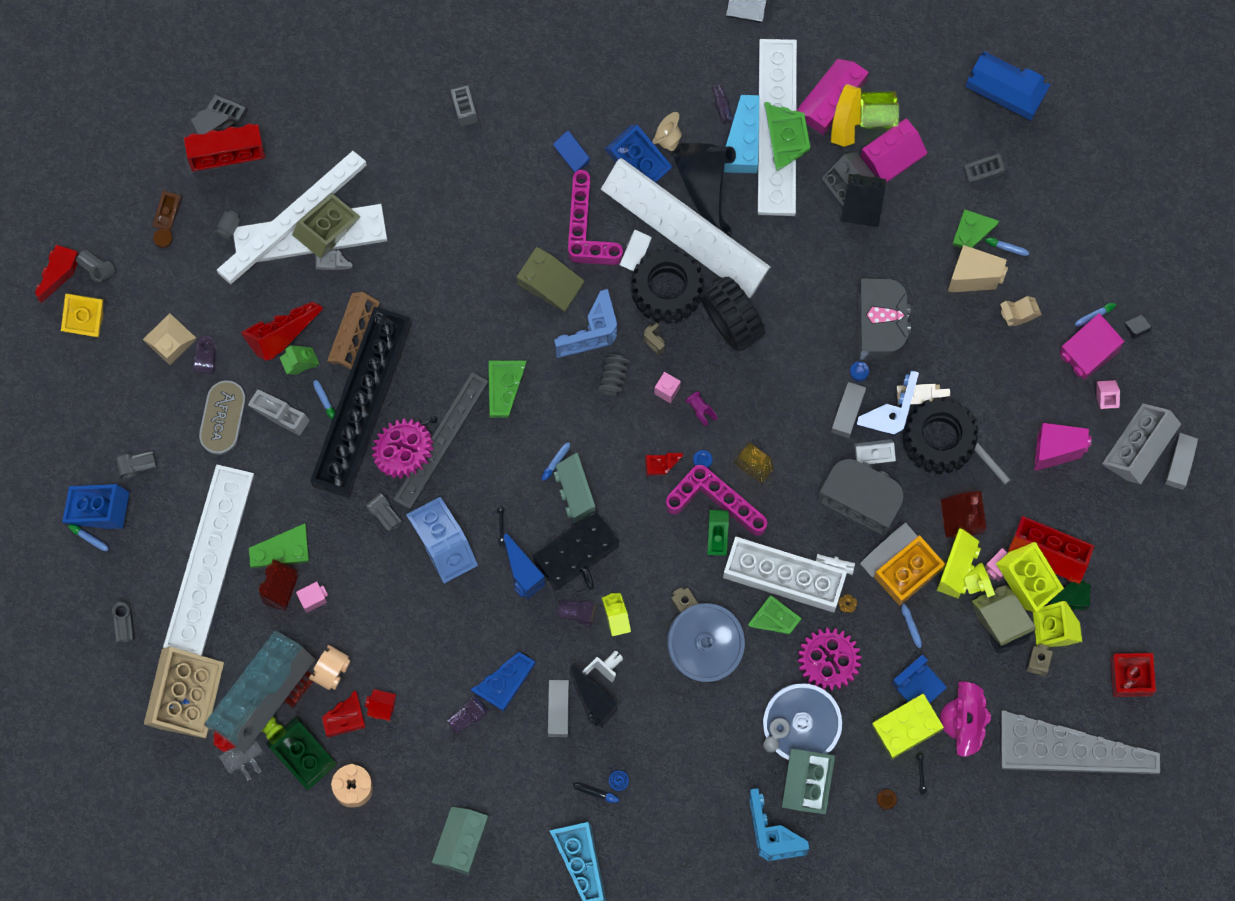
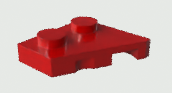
(344, 717)

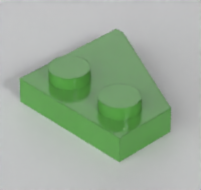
(973, 229)
(775, 617)

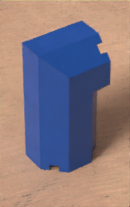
(1008, 85)

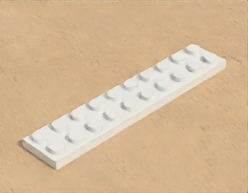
(777, 87)
(684, 227)
(209, 560)

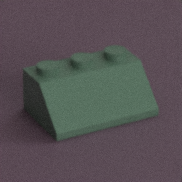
(574, 488)
(808, 781)
(460, 840)

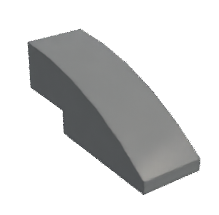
(848, 410)
(279, 412)
(1181, 461)
(888, 549)
(558, 708)

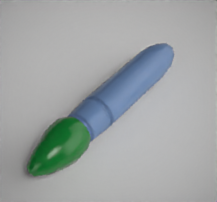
(1006, 246)
(1106, 309)
(324, 399)
(88, 537)

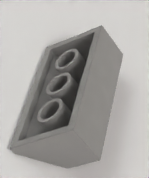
(1142, 443)

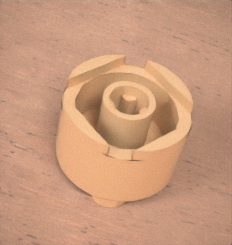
(329, 668)
(352, 797)

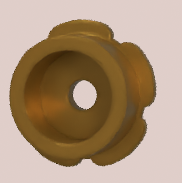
(847, 608)

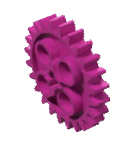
(397, 462)
(844, 651)

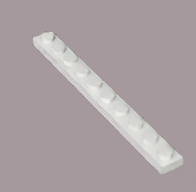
(287, 220)

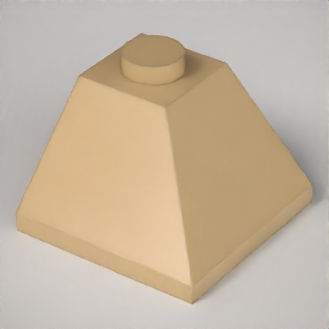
(169, 339)

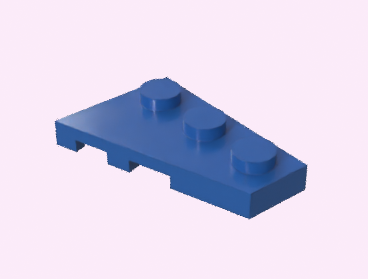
(505, 682)

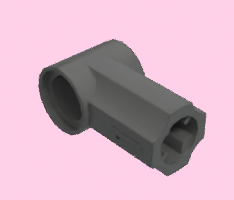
(98, 270)
(131, 465)
(380, 508)
(123, 624)

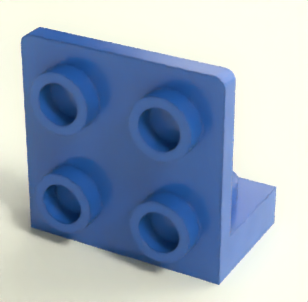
(918, 680)

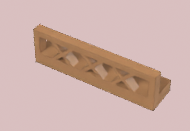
(350, 324)

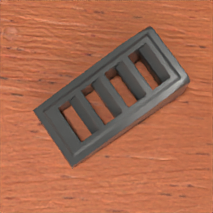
(241, 111)
(467, 116)
(983, 162)

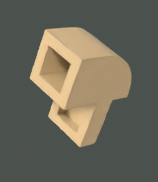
(1020, 311)

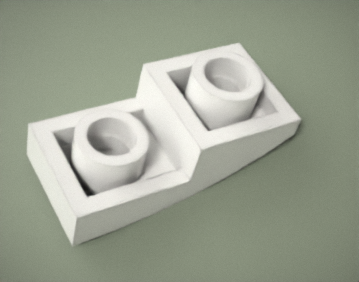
(635, 250)

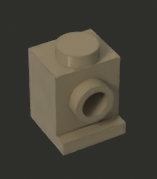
(680, 594)
(1035, 665)

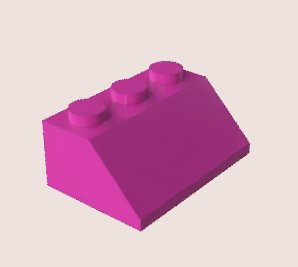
(894, 151)

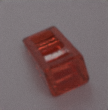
(297, 696)

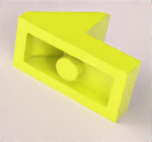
(978, 580)

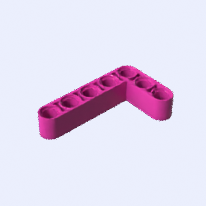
(580, 242)
(718, 497)

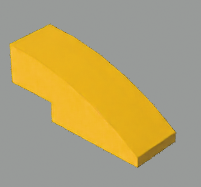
(846, 116)

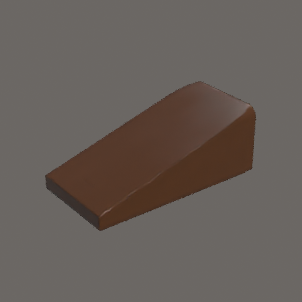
(167, 210)

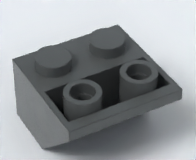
(837, 176)

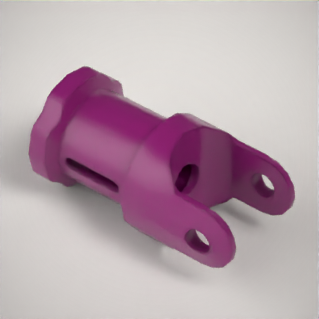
(700, 408)

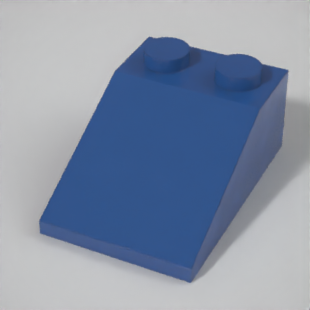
(639, 152)
(96, 506)
(525, 574)

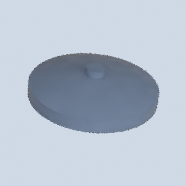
(705, 642)
(812, 718)

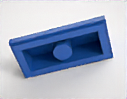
(571, 152)

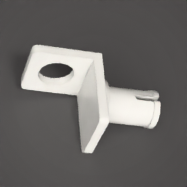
(605, 667)

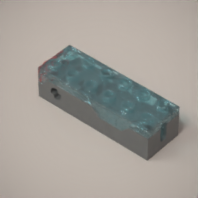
(258, 693)

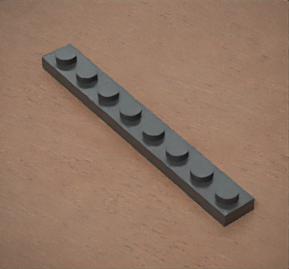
(442, 439)

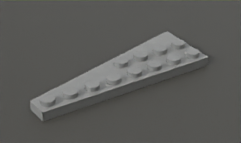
(1048, 747)

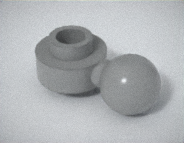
(771, 743)

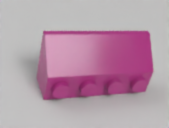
(822, 101)

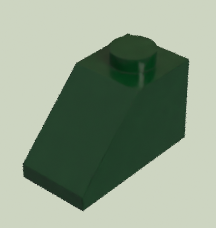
(1075, 595)

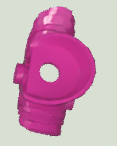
(954, 718)

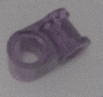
(205, 359)

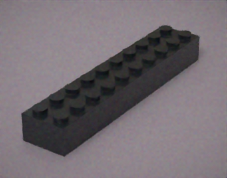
(361, 402)

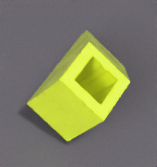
(616, 614)

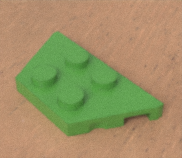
(787, 134)

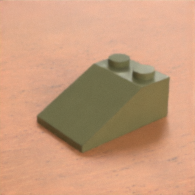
(325, 225)
(549, 279)
(1003, 615)

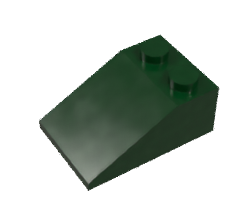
(301, 753)

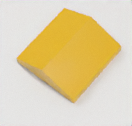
(82, 315)

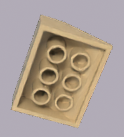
(182, 677)

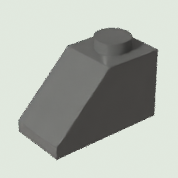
(209, 120)

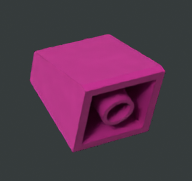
(1091, 347)
(1060, 445)

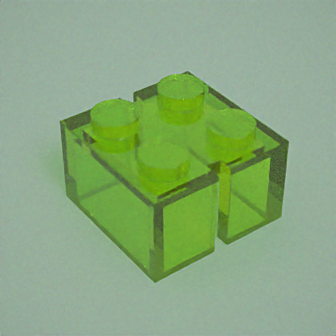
(879, 109)

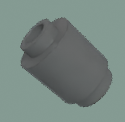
(228, 224)

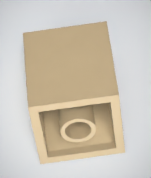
(977, 271)

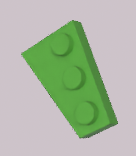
(503, 386)
(286, 548)

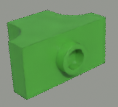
(298, 359)

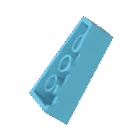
(745, 136)
(581, 859)

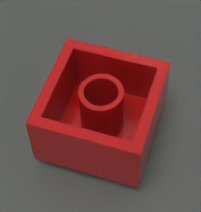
(1133, 675)

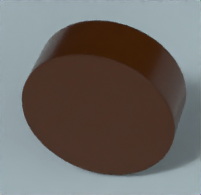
(162, 238)
(886, 799)

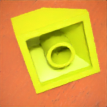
(1056, 625)

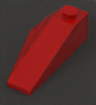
(273, 337)

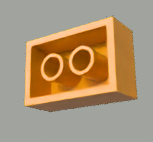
(909, 570)

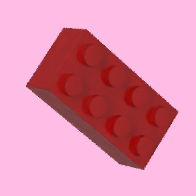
(224, 147)
(1064, 553)

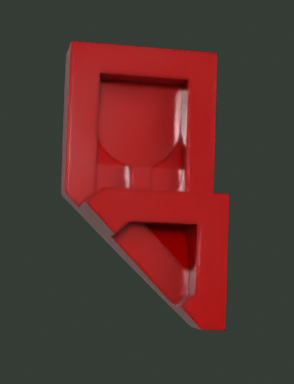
(661, 463)

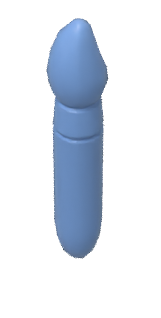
(911, 625)

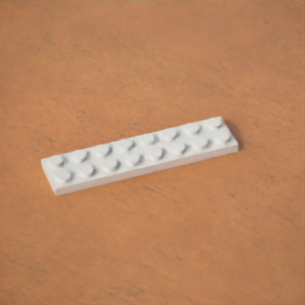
(365, 231)

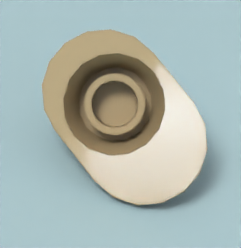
(668, 132)

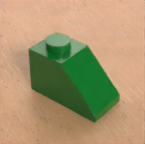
(718, 532)

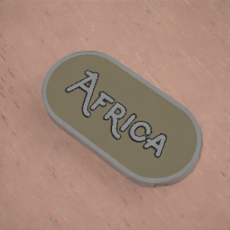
(222, 417)

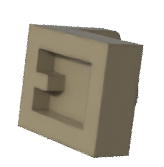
(656, 343)

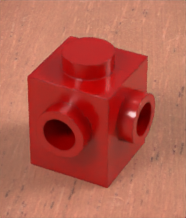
(380, 704)

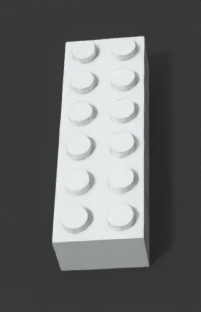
(784, 574)

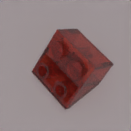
(964, 512)
(278, 585)

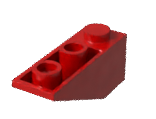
(60, 268)

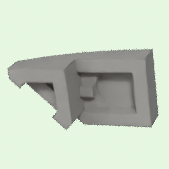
(332, 261)

